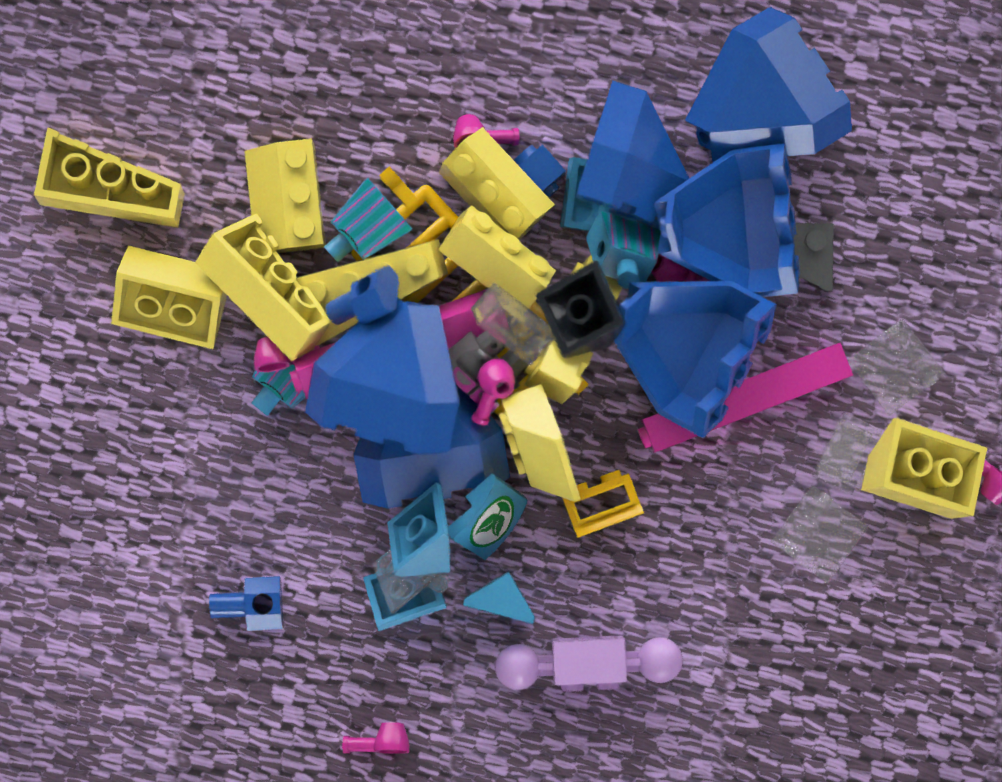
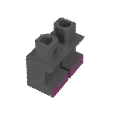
(471, 354)

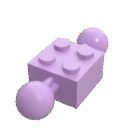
(588, 662)

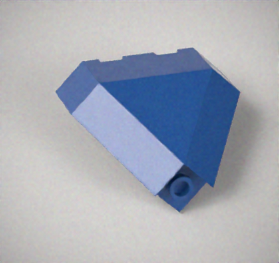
(769, 92)
(630, 158)
(735, 222)
(692, 345)
(389, 381)
(393, 474)

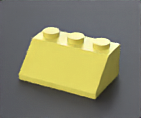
(495, 184)
(286, 193)
(496, 256)
(167, 298)
(538, 443)
(925, 469)

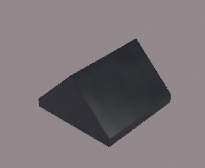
(582, 311)

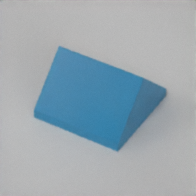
(421, 536)
(501, 598)
(422, 604)

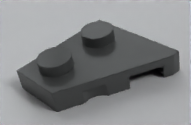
(815, 253)

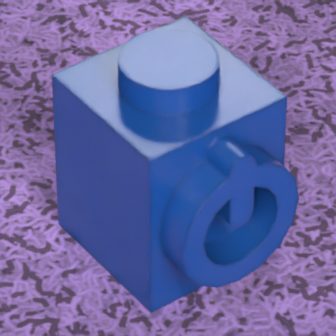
(541, 168)

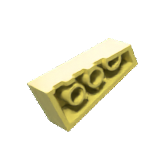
(102, 184)
(414, 266)
(264, 286)
(559, 374)

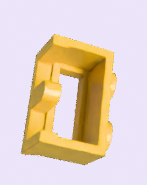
(607, 517)

